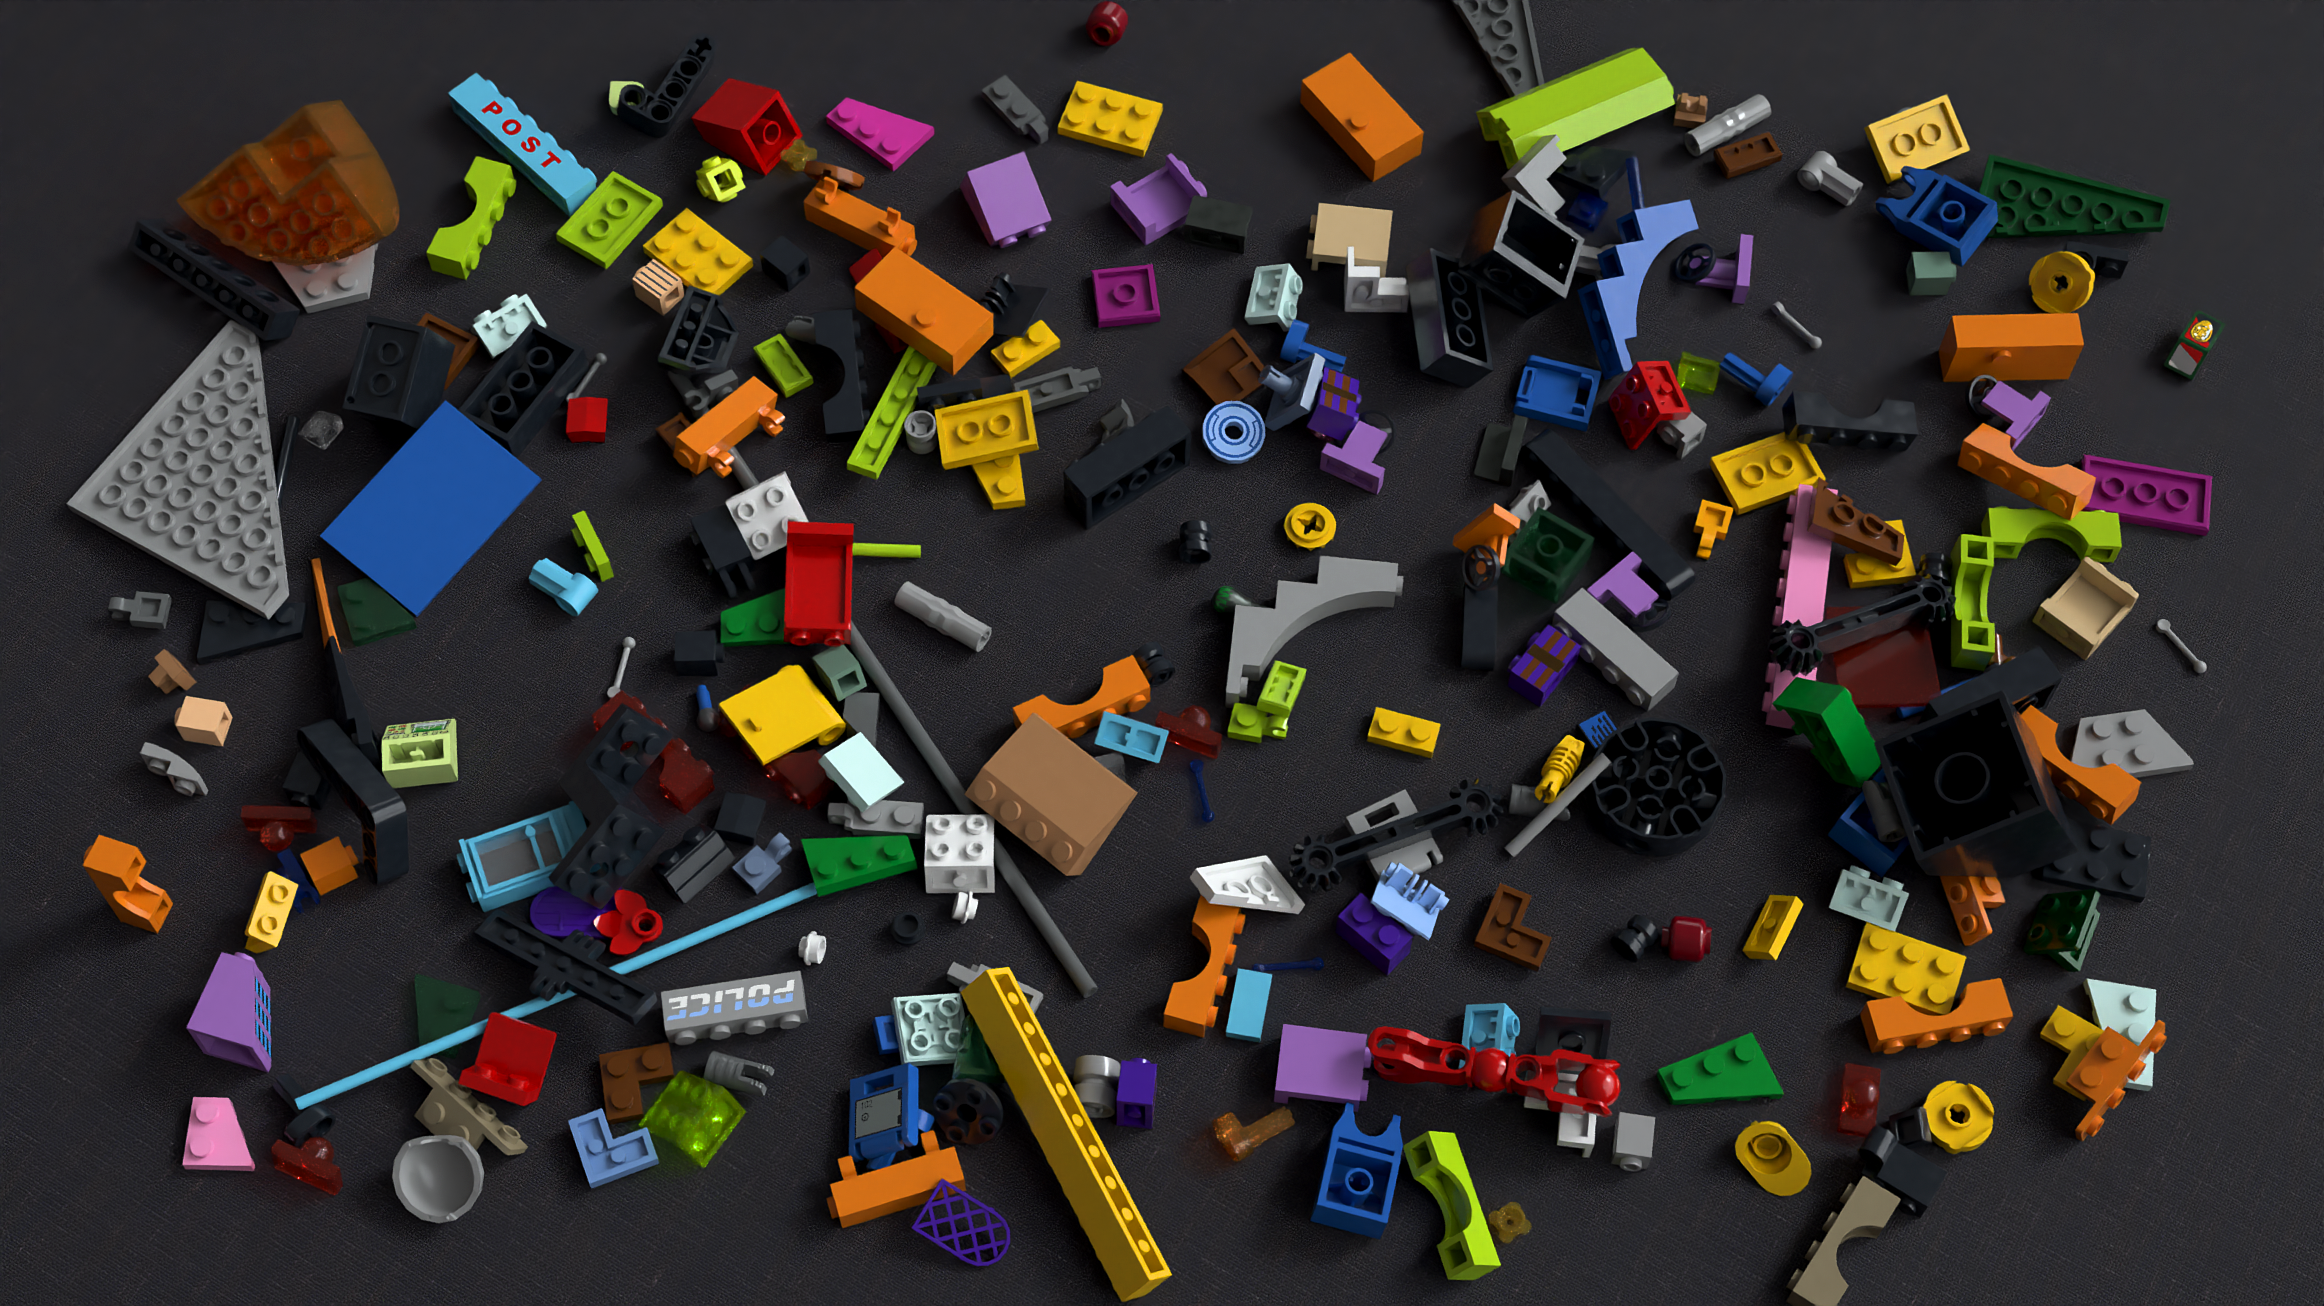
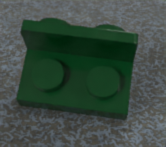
(2064, 927)

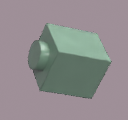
(1930, 273)
(839, 671)

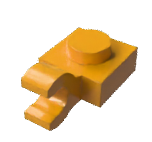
(1711, 523)

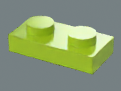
(595, 557)

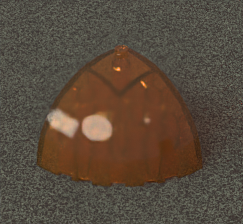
(301, 192)

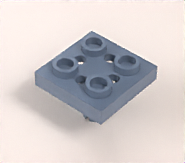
(1292, 389)

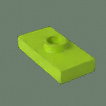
(783, 365)
(1281, 689)

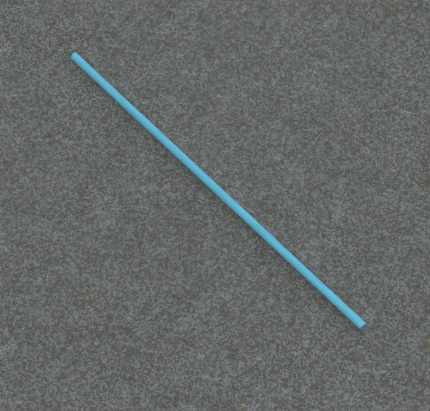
(539, 1003)

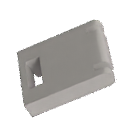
(1413, 856)

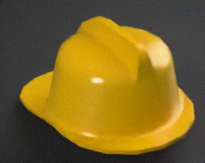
(1773, 1158)

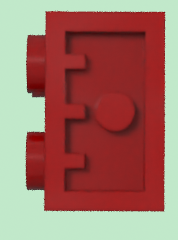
(1645, 398)
(511, 1060)

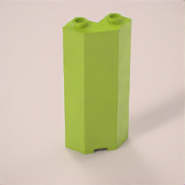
(1579, 104)

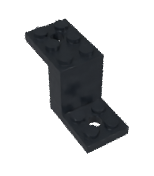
(620, 824)

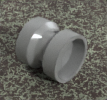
(921, 432)

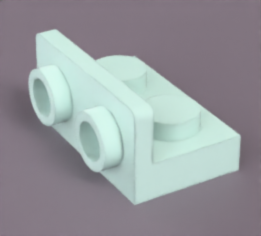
(1274, 296)
(502, 328)
(1869, 899)

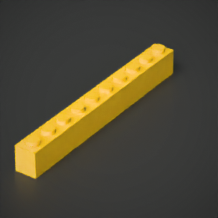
(1065, 1134)

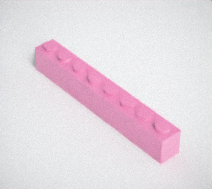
(1800, 592)

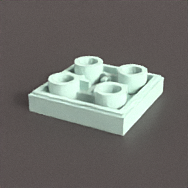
(860, 772)
(928, 1028)

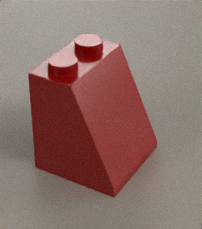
(748, 124)

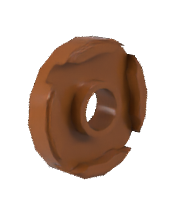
(844, 177)

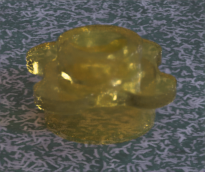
(795, 161)
(1513, 1212)

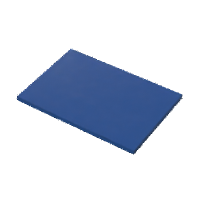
(431, 508)

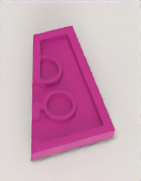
(879, 132)

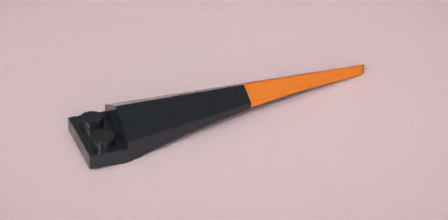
(347, 706)

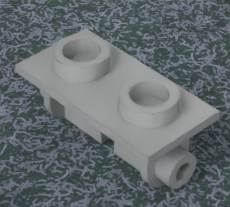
(1526, 504)

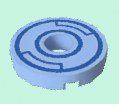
(1233, 414)

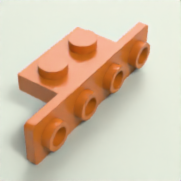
(1967, 901)
(2108, 1069)

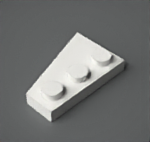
(1247, 884)

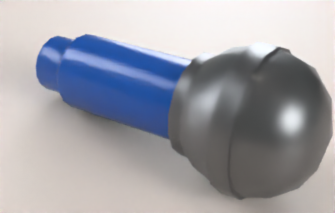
(707, 719)

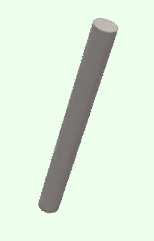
(1558, 804)

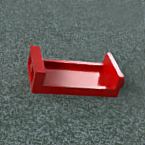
(818, 583)

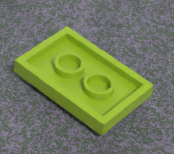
(609, 219)

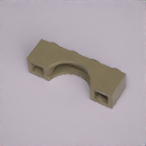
(1864, 1215)

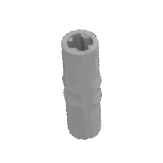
(1727, 125)
(943, 616)

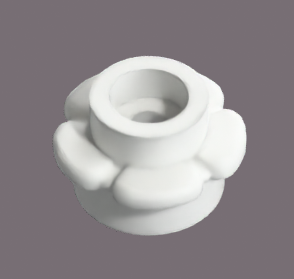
(964, 906)
(812, 948)

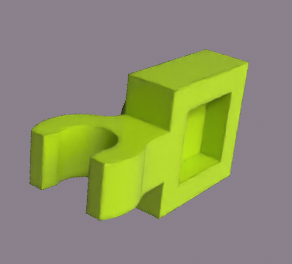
(1250, 724)

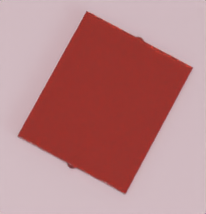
(1889, 668)

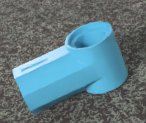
(568, 590)

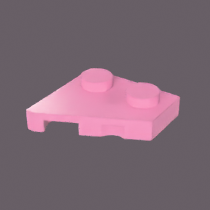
(215, 1137)

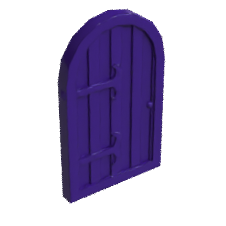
(560, 913)

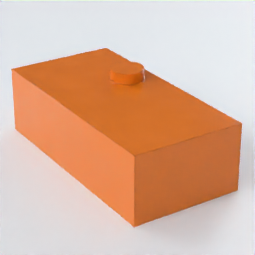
(1361, 117)
(924, 311)
(2011, 346)

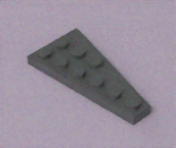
(1506, 39)

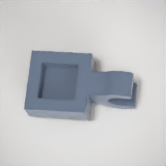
(761, 866)

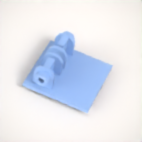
(1406, 905)

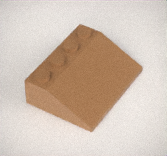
(1051, 795)

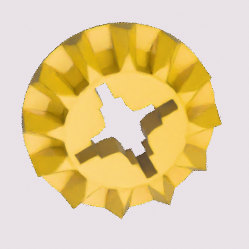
(1306, 514)

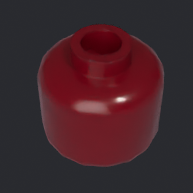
(1106, 23)
(1687, 938)

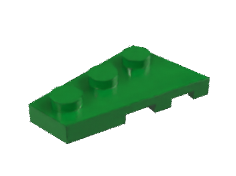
(856, 860)
(1721, 1073)

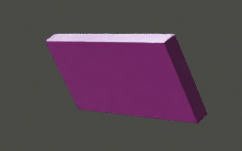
(2150, 494)

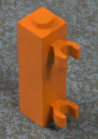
(858, 219)
(725, 425)
(895, 1186)

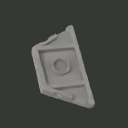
(2129, 741)

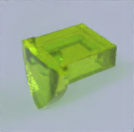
(1697, 373)

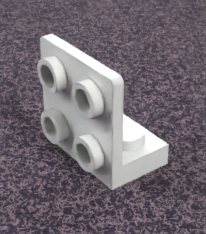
(764, 514)
(959, 854)

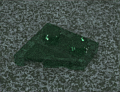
(372, 612)
(443, 1010)
(974, 1056)

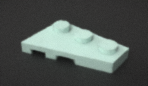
(2128, 1012)

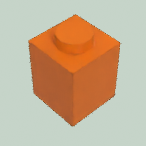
(330, 865)

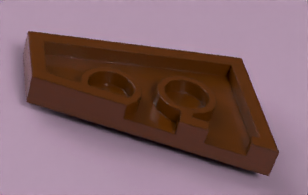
(1842, 523)

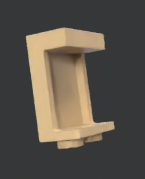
(1350, 226)
(2086, 608)

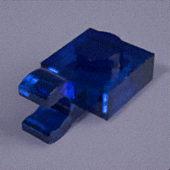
(1587, 210)
(292, 871)

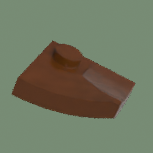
(1226, 370)

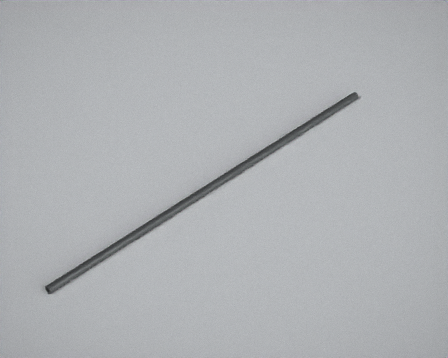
(937, 763)

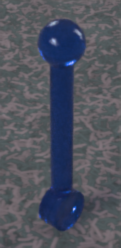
(1196, 767)
(1316, 964)

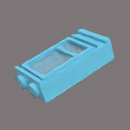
(520, 856)

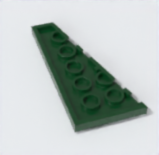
(2056, 203)

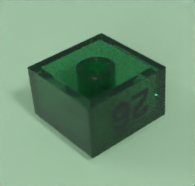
(1547, 555)

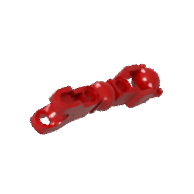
(1492, 1070)

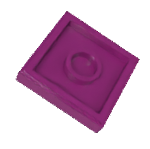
(1125, 295)

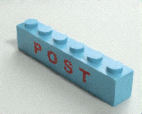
(523, 143)

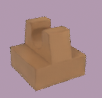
(1690, 111)
(170, 673)

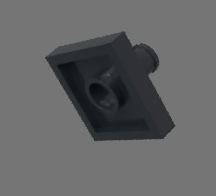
(1573, 1031)

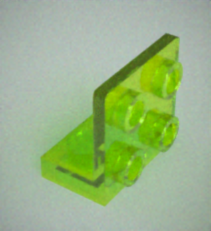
(694, 1116)

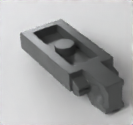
(1016, 109)
(1059, 387)

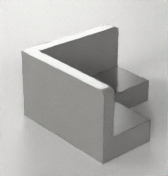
(1532, 170)

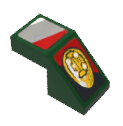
(2194, 344)

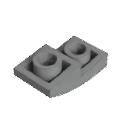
(181, 774)

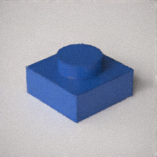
(885, 1034)

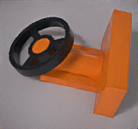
(1487, 543)

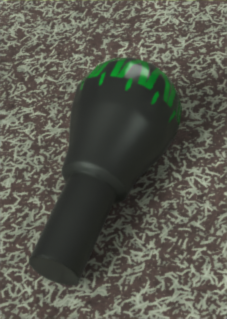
(1227, 598)

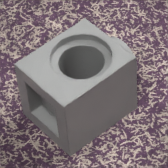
(1633, 1141)

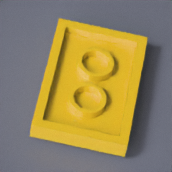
(1110, 118)
(1917, 138)
(698, 254)
(986, 429)
(1764, 472)
(1902, 966)

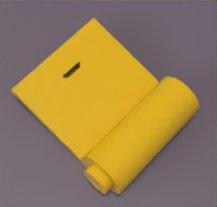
(782, 714)

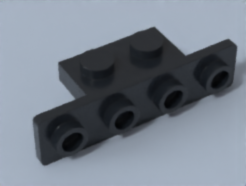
(961, 392)

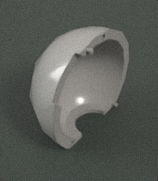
(438, 1177)

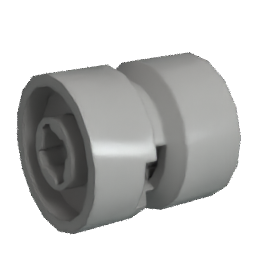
(1095, 1086)

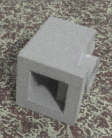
(1682, 433)

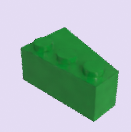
(1833, 727)

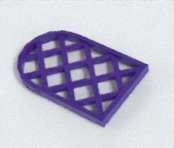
(959, 1253)

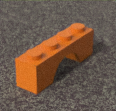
(2057, 489)
(1121, 691)
(2102, 790)
(116, 873)
(1192, 1001)
(1895, 1025)

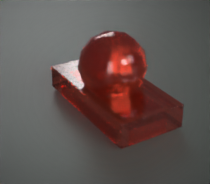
(1191, 730)
(278, 823)
(1858, 1099)
(309, 1163)

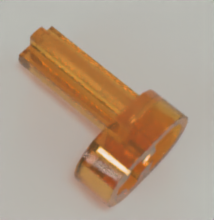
(1240, 1141)

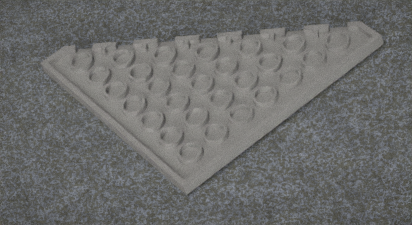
(201, 478)

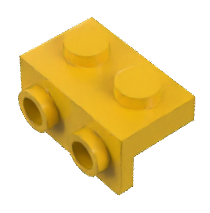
(270, 913)

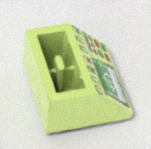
(420, 753)

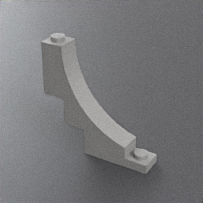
(1340, 587)

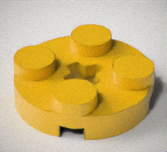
(2079, 280)
(1977, 1120)

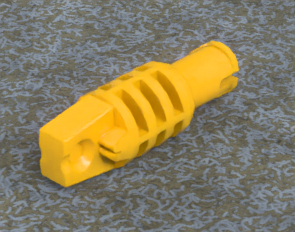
(1559, 768)

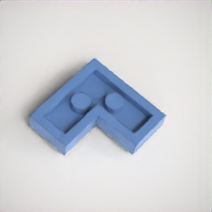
(606, 1157)

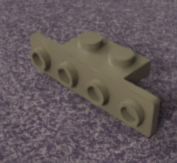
(454, 1111)

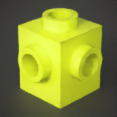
(728, 183)

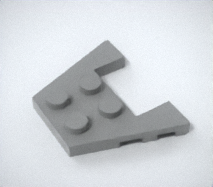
(331, 283)

